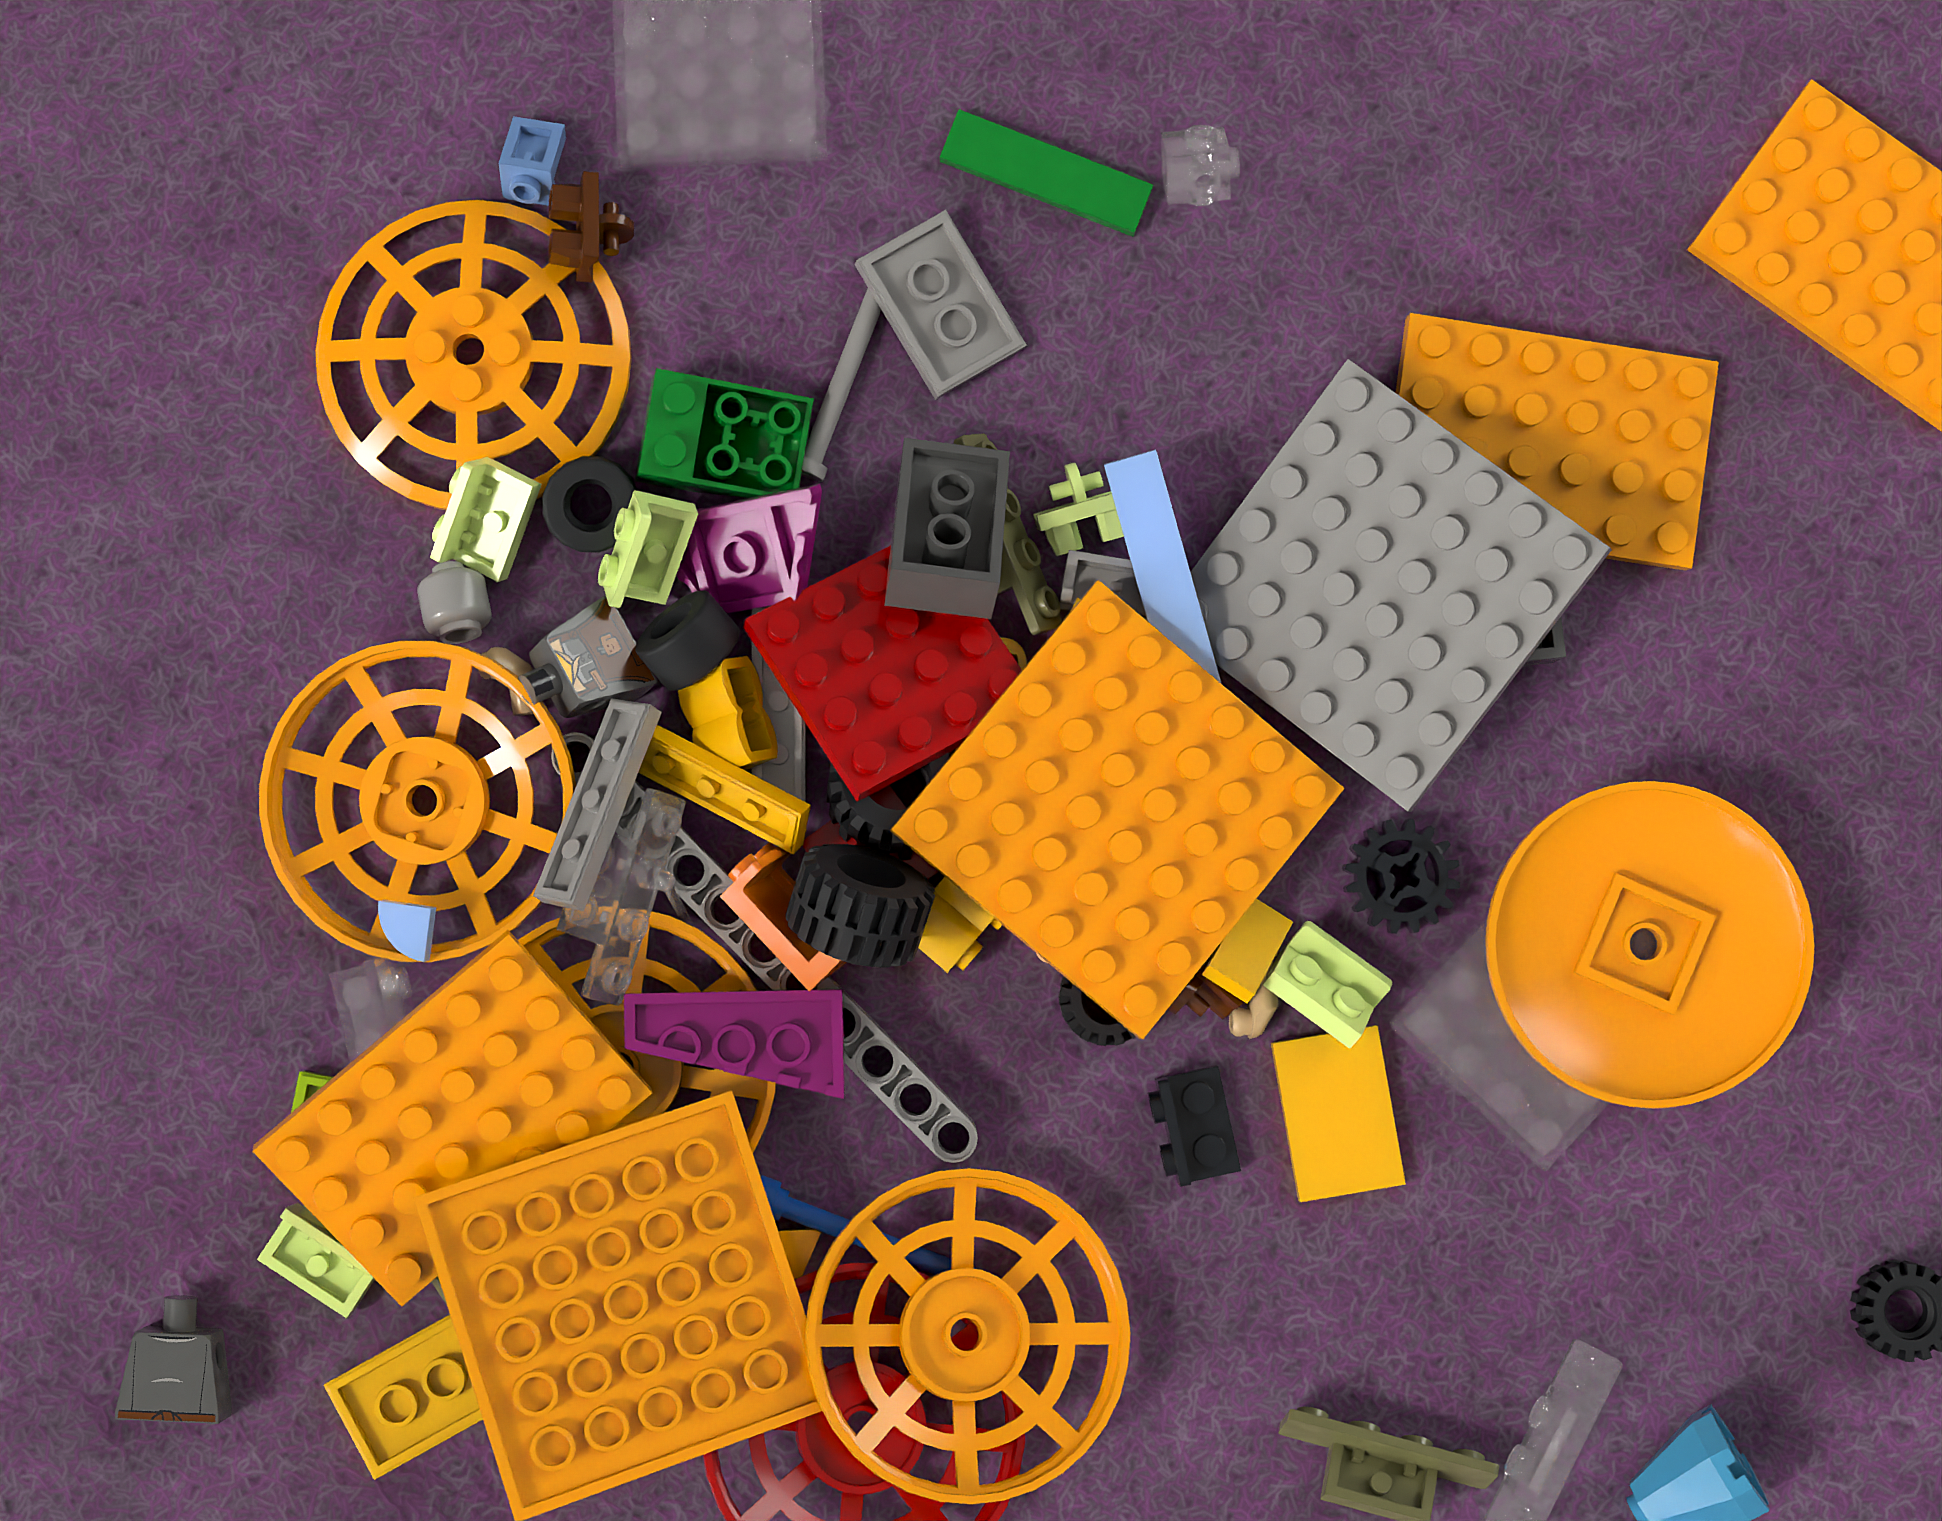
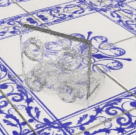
(369, 1001)

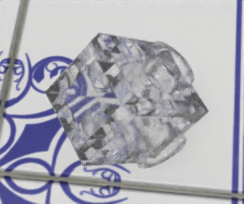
(1198, 165)

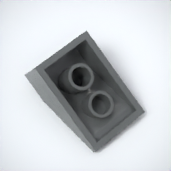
(948, 528)

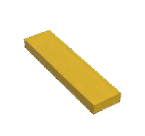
(726, 790)

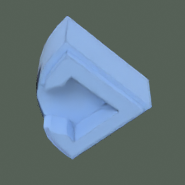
(408, 927)

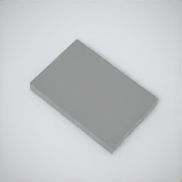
(940, 304)

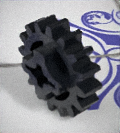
(1421, 888)

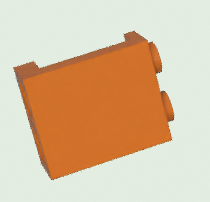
(761, 900)

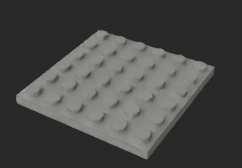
(1386, 584)

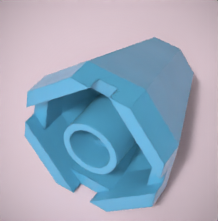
(1698, 1477)

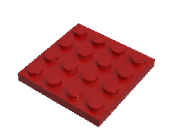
(880, 680)

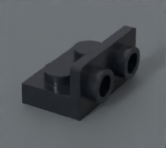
(1195, 1125)

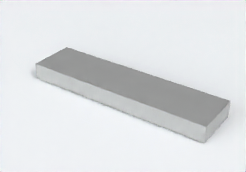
(597, 804)

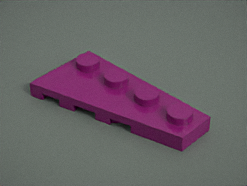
(755, 1034)

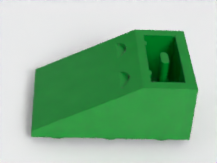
(722, 436)

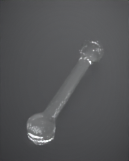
(665, 882)

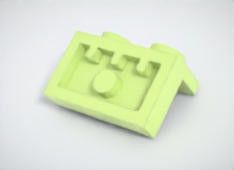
(1327, 983)

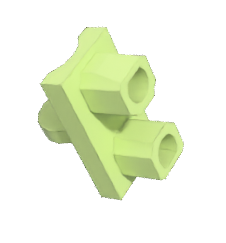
(1060, 521)

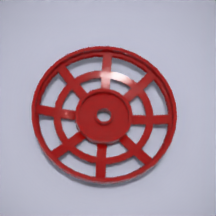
(829, 1458)

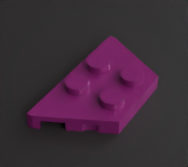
(753, 549)

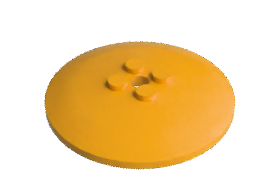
(1726, 958)

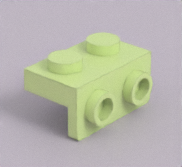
(485, 517)
(647, 548)
(316, 1261)

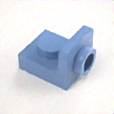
(530, 160)

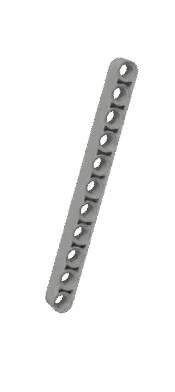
(776, 975)

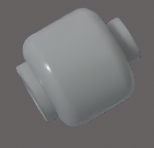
(454, 602)

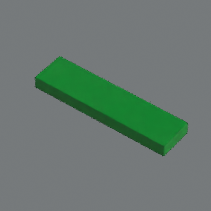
(1046, 173)

